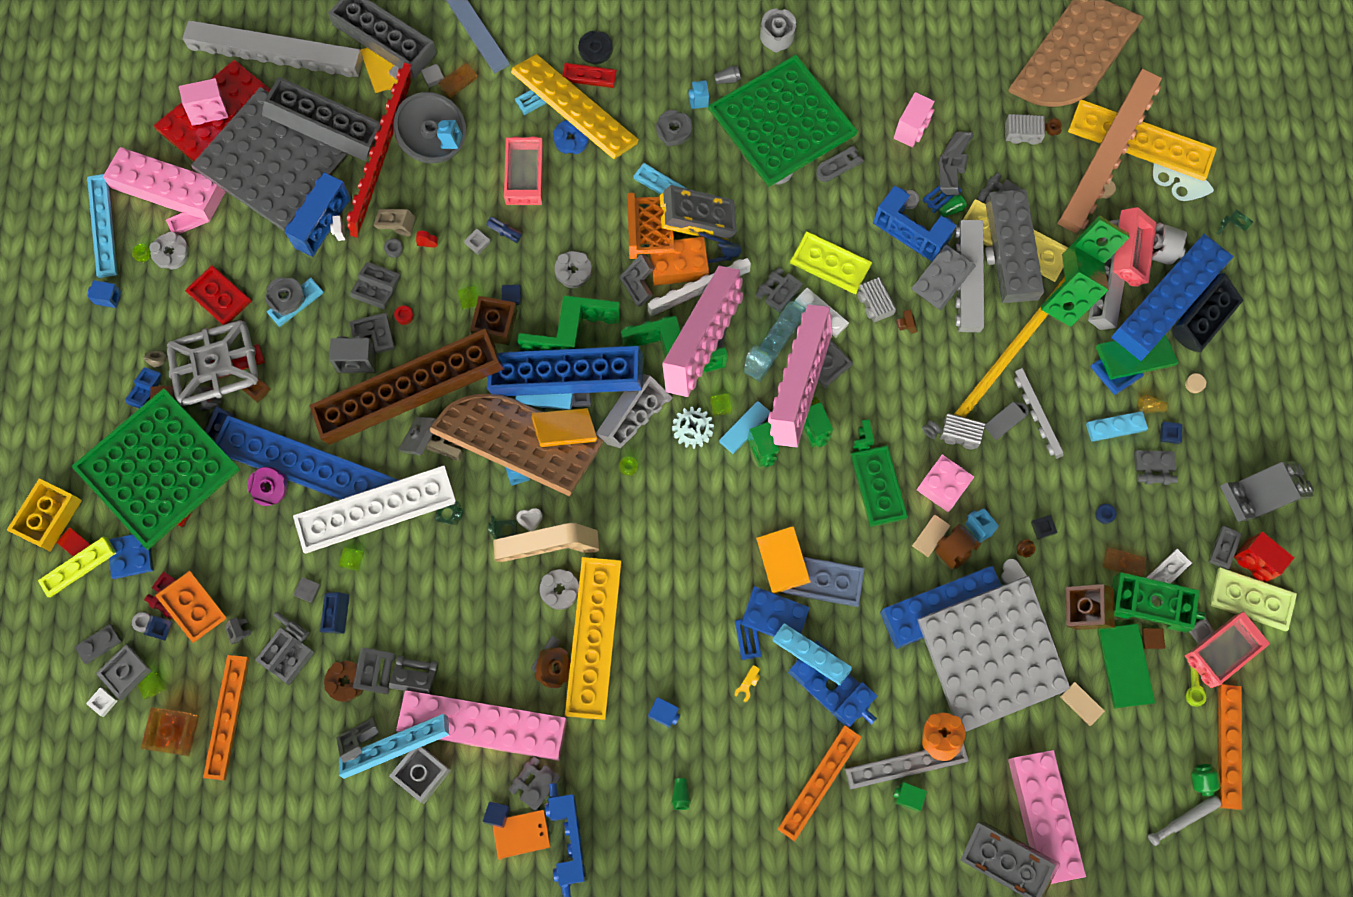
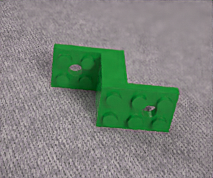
(1085, 271)
(570, 323)
(666, 331)

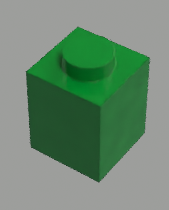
(909, 796)

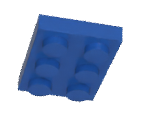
(769, 611)

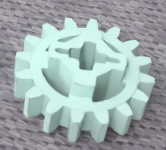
(685, 431)

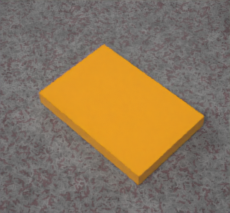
(563, 427)
(783, 560)

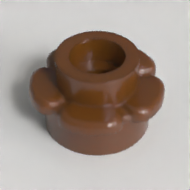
(1055, 123)
(1025, 548)

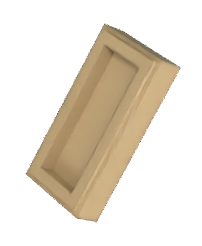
(931, 535)
(1082, 704)

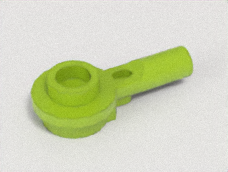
(1195, 695)

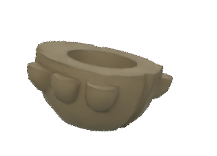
(155, 358)

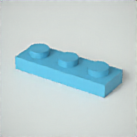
(1116, 426)

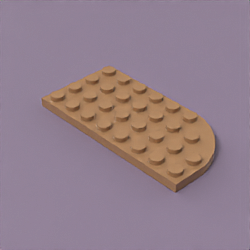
(1076, 53)
(506, 434)

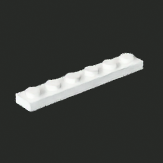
(690, 290)

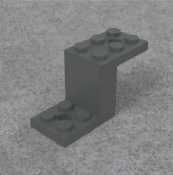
(1267, 490)

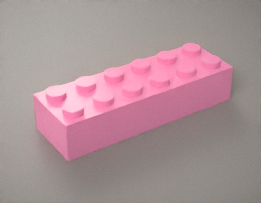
(163, 184)
(1047, 812)

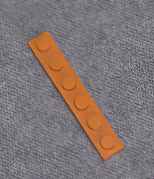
(226, 718)
(1230, 746)
(819, 783)

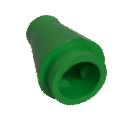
(953, 206)
(681, 795)

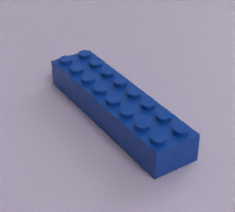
(1172, 297)
(568, 371)

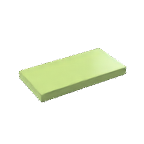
(1256, 598)

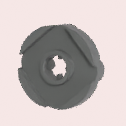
(674, 118)
(287, 305)

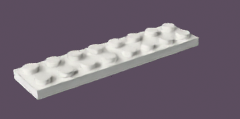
(374, 509)

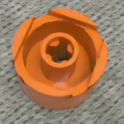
(943, 725)

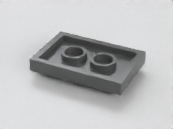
(943, 277)

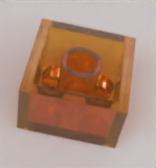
(169, 731)

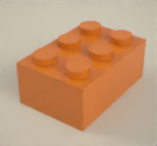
(684, 265)

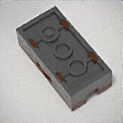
(1009, 861)

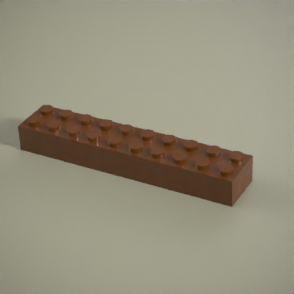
(406, 387)

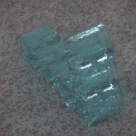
(762, 357)

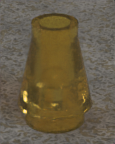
(1151, 405)

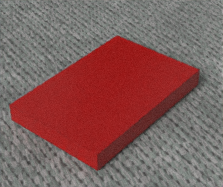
(218, 295)

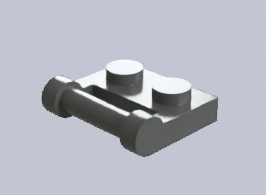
(368, 670)
(413, 680)

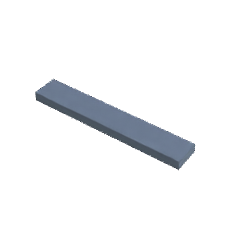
(479, 34)

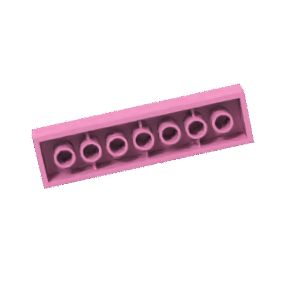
(702, 331)
(801, 376)
(487, 725)

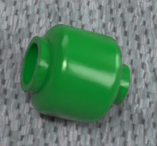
(1205, 779)

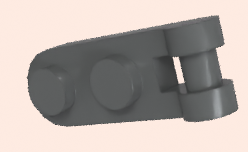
(838, 164)

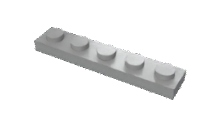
(1037, 414)

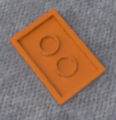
(191, 606)

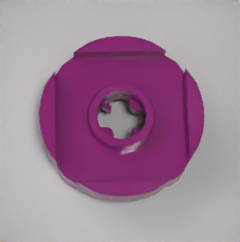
(278, 486)

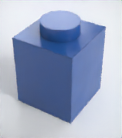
(104, 294)
(664, 713)

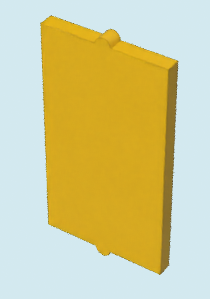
(378, 70)

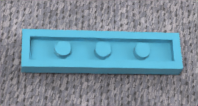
(812, 654)

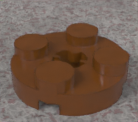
(544, 672)
(333, 684)

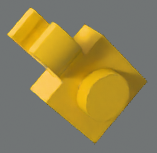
(751, 678)

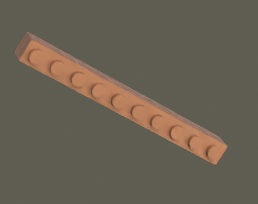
(1109, 151)

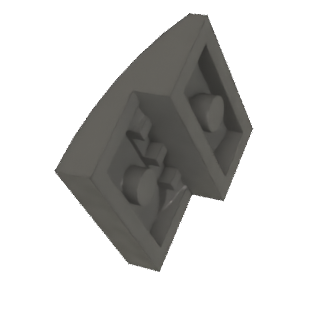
(375, 285)
(284, 656)

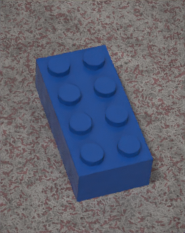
(316, 214)

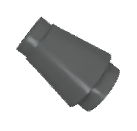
(728, 75)

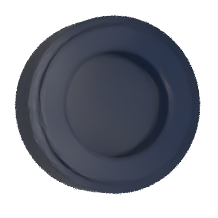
(1105, 513)

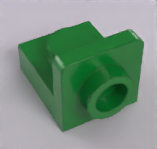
(866, 434)

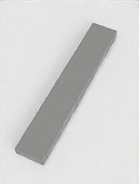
(898, 767)

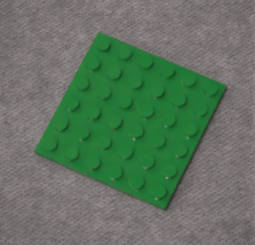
(782, 120)
(155, 468)

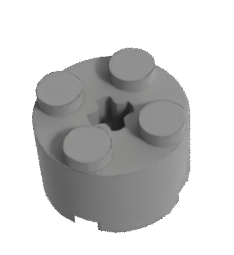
(778, 29)
(1168, 244)

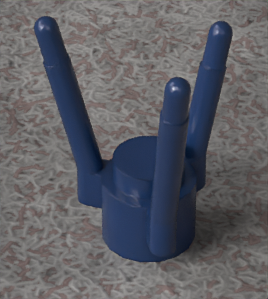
(729, 248)

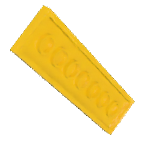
(575, 106)
(1149, 142)
(593, 639)

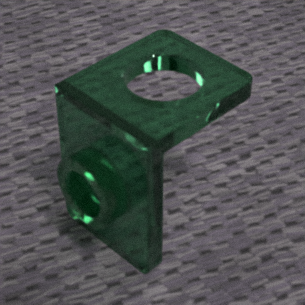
(1234, 218)
(457, 512)
(496, 526)

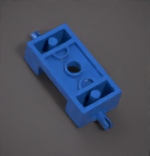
(846, 703)
(560, 809)

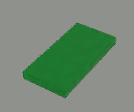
(1122, 363)
(879, 486)
(1126, 666)

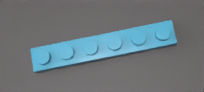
(102, 226)
(396, 745)

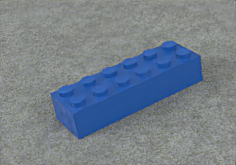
(903, 616)

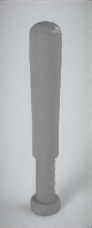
(1186, 819)

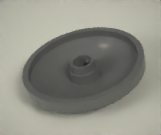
(417, 126)

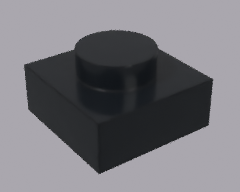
(1044, 527)

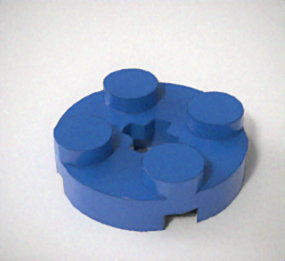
(569, 145)

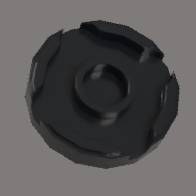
(595, 47)

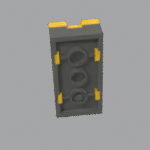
(697, 212)

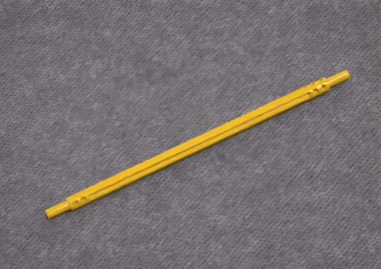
(1003, 361)

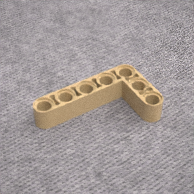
(546, 540)

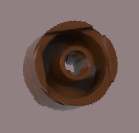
(957, 547)

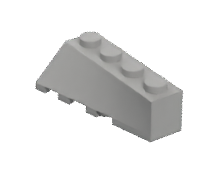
(632, 411)

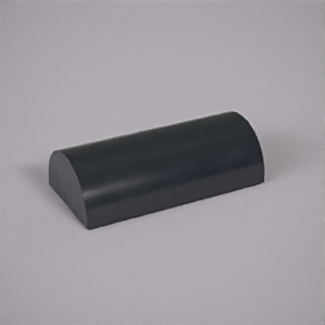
(1208, 314)

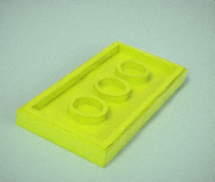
(831, 262)

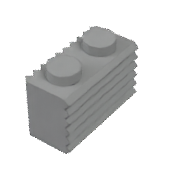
(1024, 129)
(876, 300)
(962, 431)

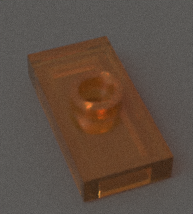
(457, 80)
(1124, 562)

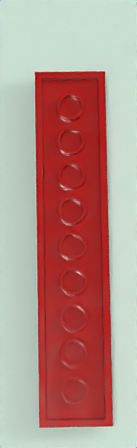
(378, 153)

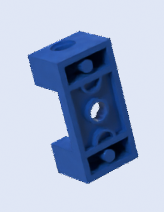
(894, 222)

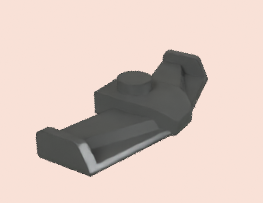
(954, 162)

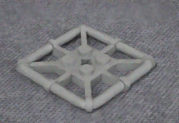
(222, 366)

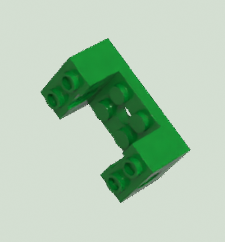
(816, 427)

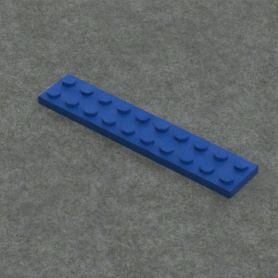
(297, 461)

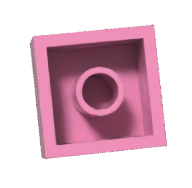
(203, 101)
(914, 120)
(945, 483)

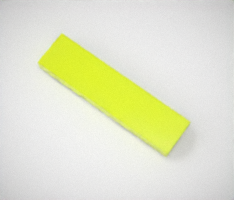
(77, 566)

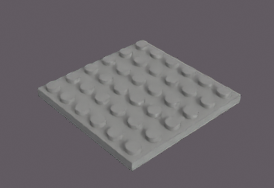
(994, 653)

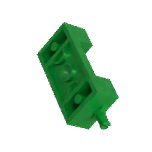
(1177, 604)

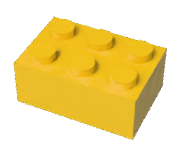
(44, 515)

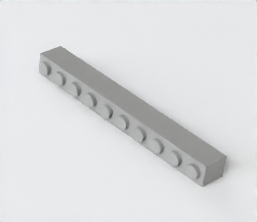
(273, 49)

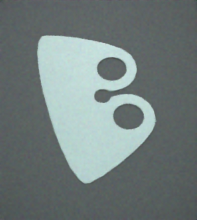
(1195, 187)

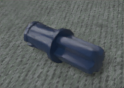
(504, 229)

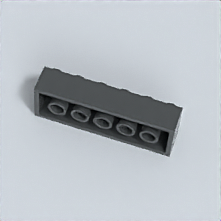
(383, 34)
(321, 118)
(1014, 246)

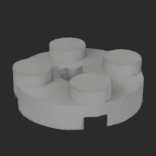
(165, 242)
(570, 259)
(550, 582)

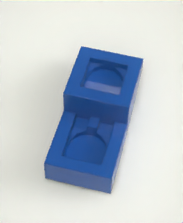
(141, 392)

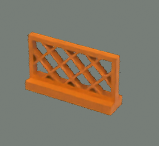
(635, 230)

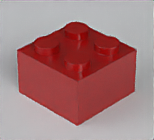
(1263, 557)

